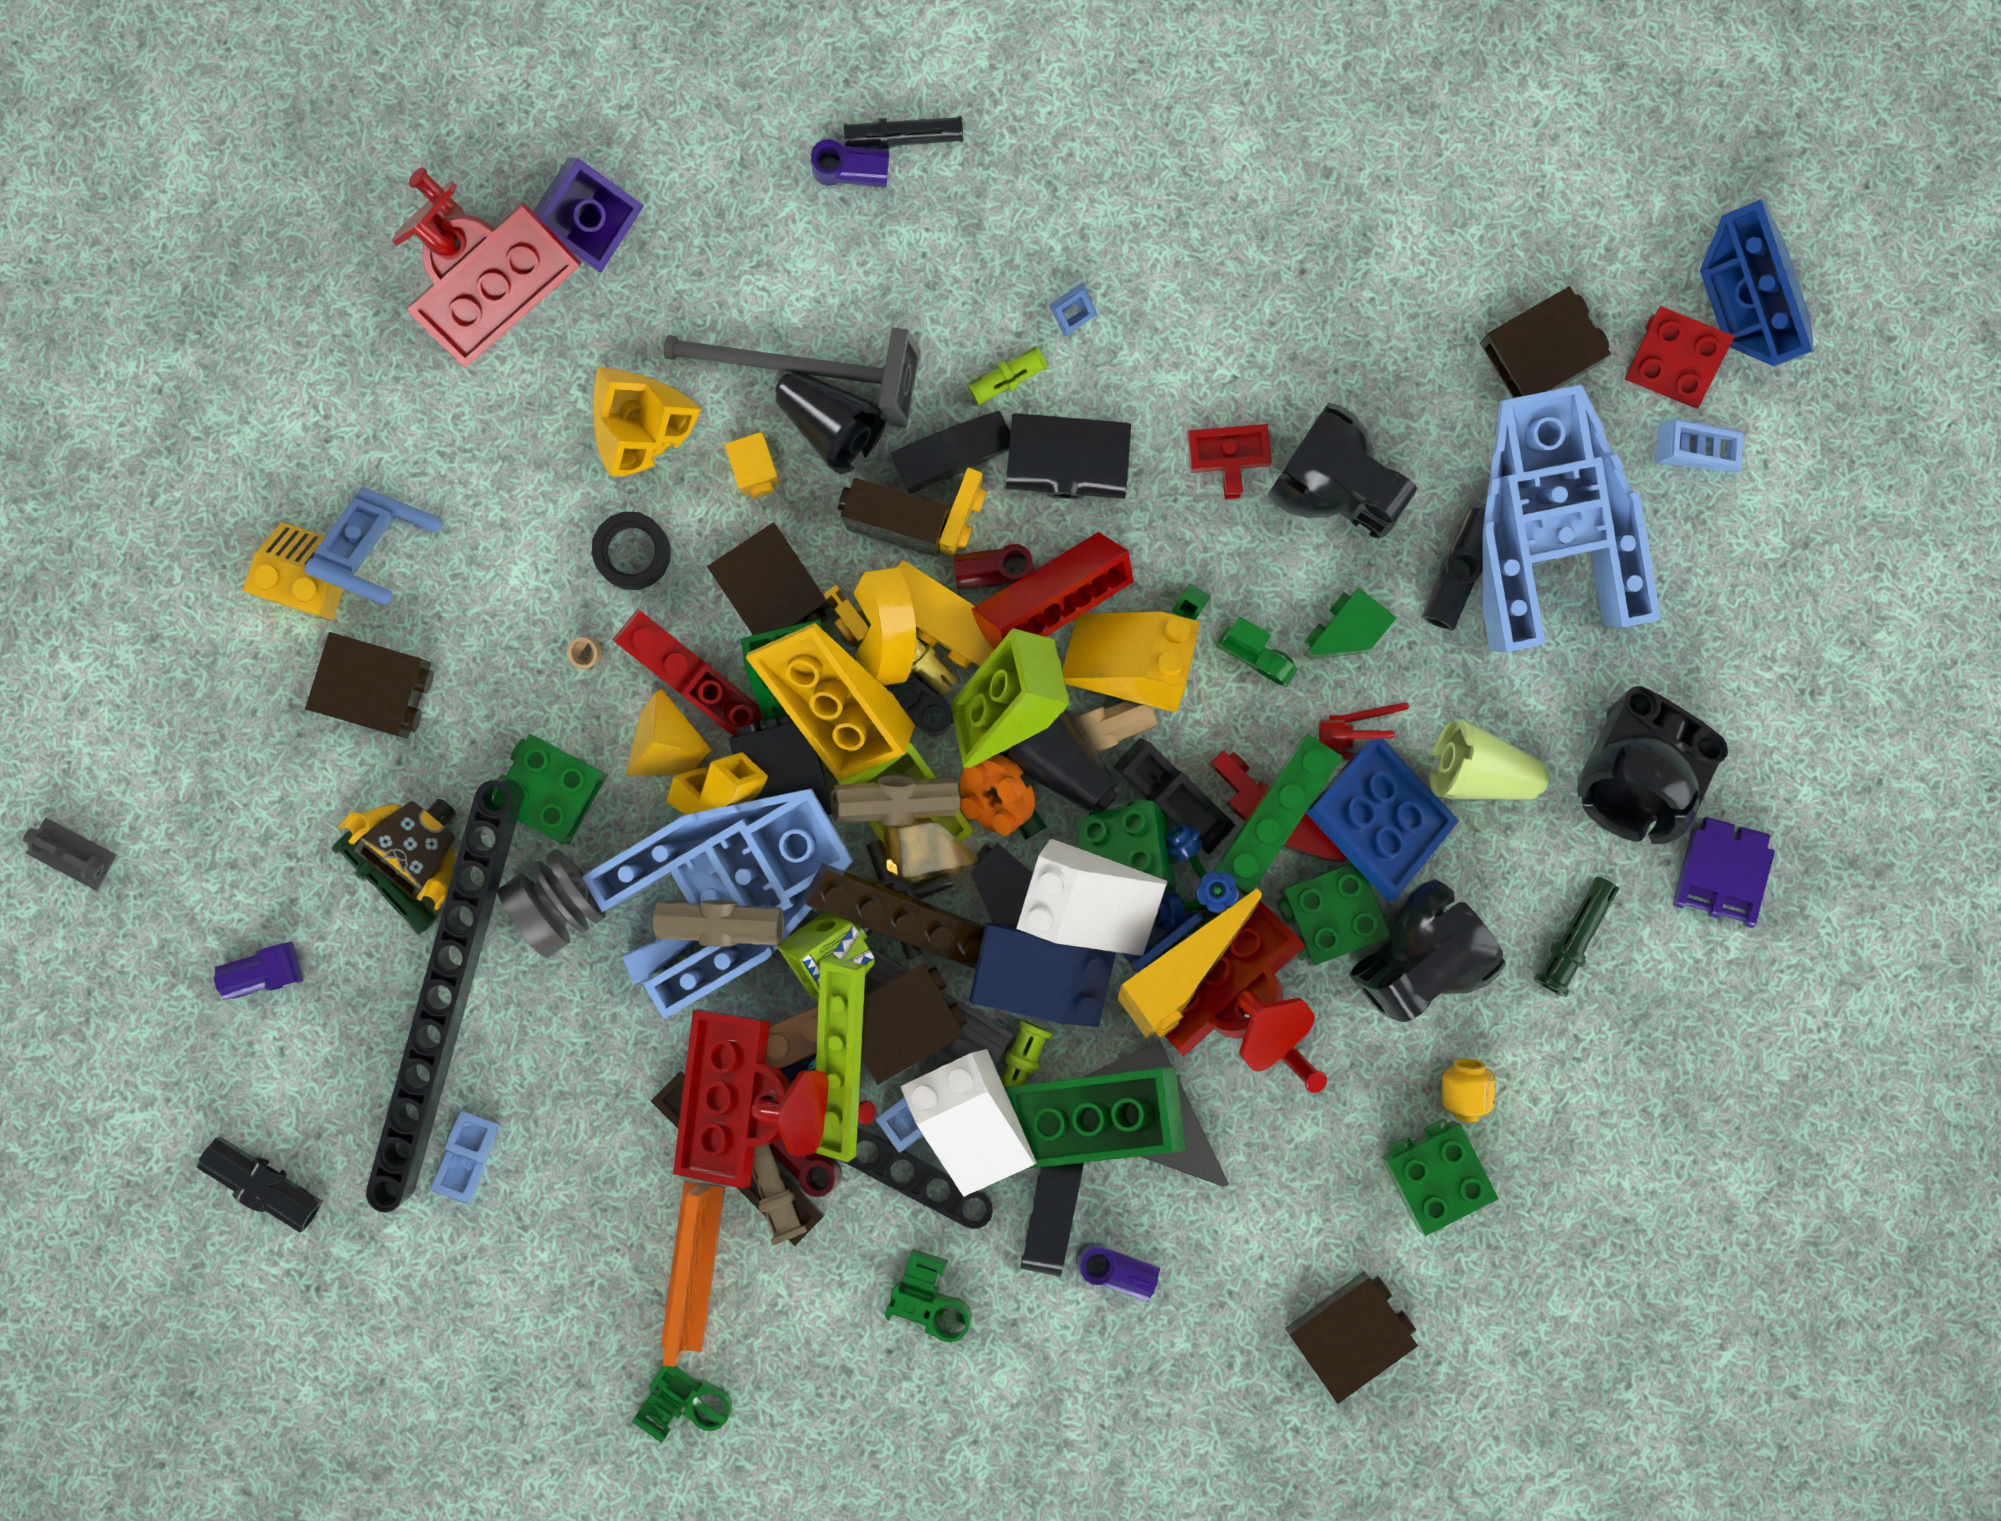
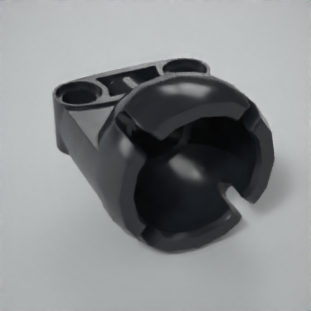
(1338, 475)
(1649, 768)
(1428, 954)

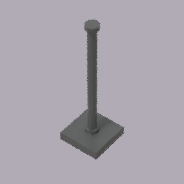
(896, 376)

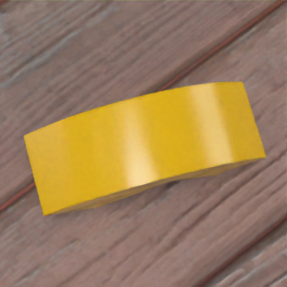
(891, 639)
(726, 783)

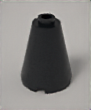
(830, 418)
(1066, 764)

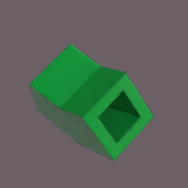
(1194, 596)

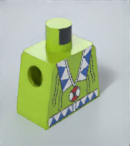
(822, 938)

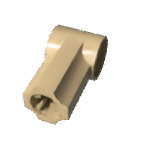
(1110, 726)

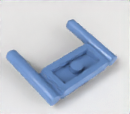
(355, 537)

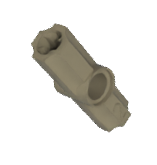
(895, 800)
(718, 923)

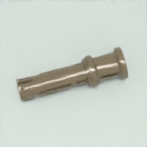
(775, 1200)

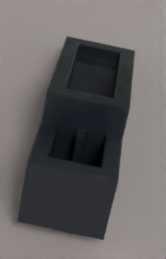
(951, 451)
(1173, 793)

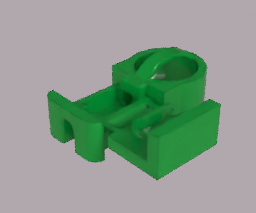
(1248, 645)
(918, 1297)
(674, 1392)

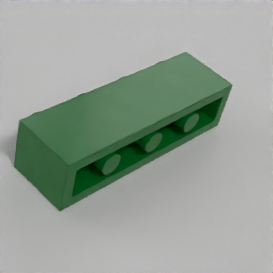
(1278, 813)

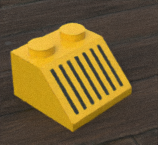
(280, 576)

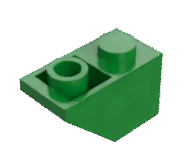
(1353, 629)

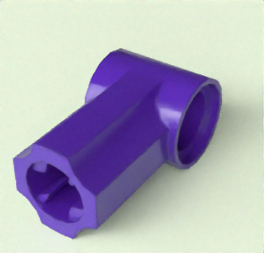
(855, 165)
(266, 970)
(1120, 1272)

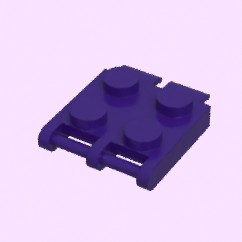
(1725, 870)

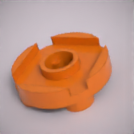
(980, 802)

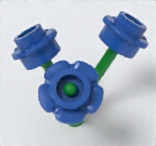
(1215, 892)

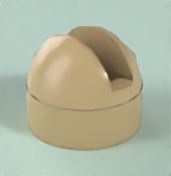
(579, 646)

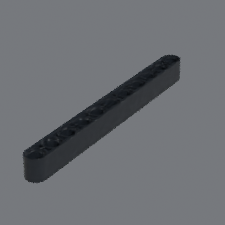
(430, 1009)

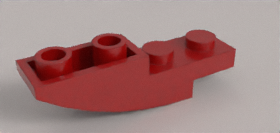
(686, 673)
(1305, 838)

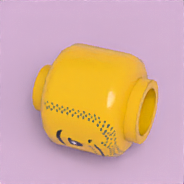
(1468, 1090)

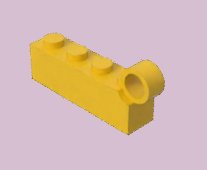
(945, 619)

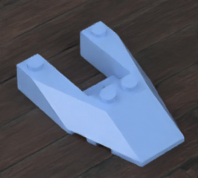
(1553, 497)
(739, 853)

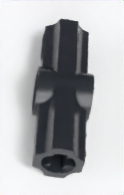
(1450, 590)
(258, 1184)

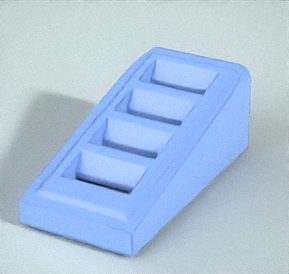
(1674, 446)
(651, 958)

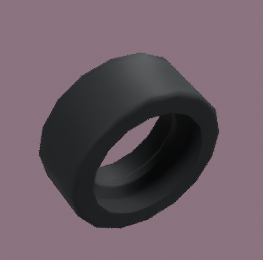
(609, 529)

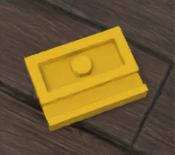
(969, 499)
(850, 622)

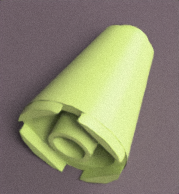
(1484, 766)

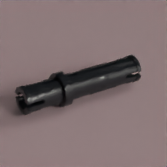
(950, 132)

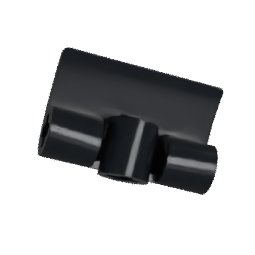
(1068, 456)

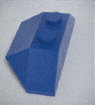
(1756, 287)

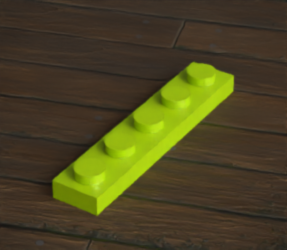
(840, 1052)

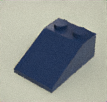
(1041, 977)

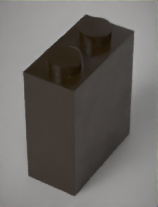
(1546, 345)
(893, 516)
(768, 583)
(370, 685)
(908, 1022)
(1353, 1335)

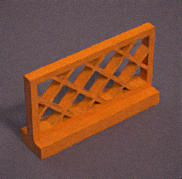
(692, 1270)

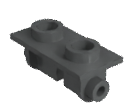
(69, 853)

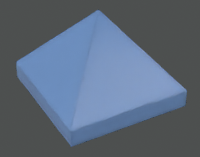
(1079, 297)

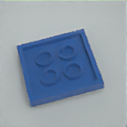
(1382, 817)

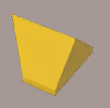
(665, 741)

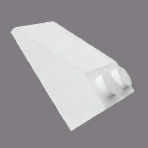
(1090, 901)
(969, 1122)

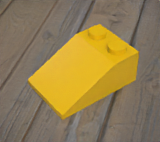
(1132, 656)

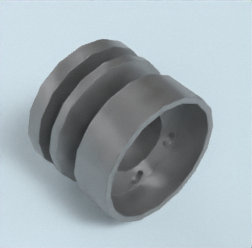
(546, 907)

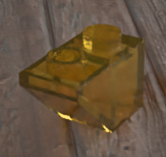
(924, 848)

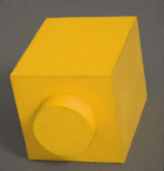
(752, 465)

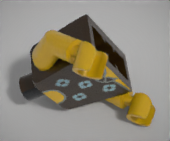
(407, 846)

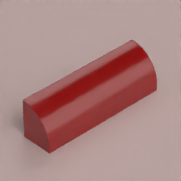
(1057, 590)

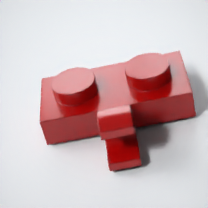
(1229, 451)

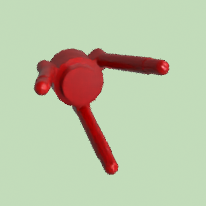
(1338, 735)

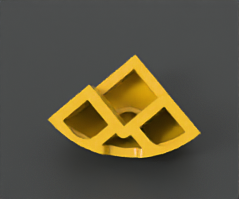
(637, 419)

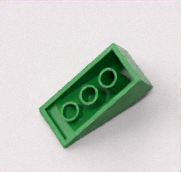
(1100, 1117)

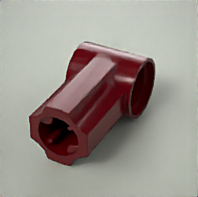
(988, 567)
(802, 1167)

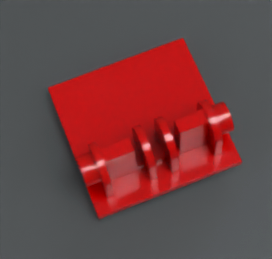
(1678, 357)

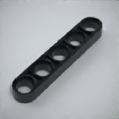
(917, 1186)

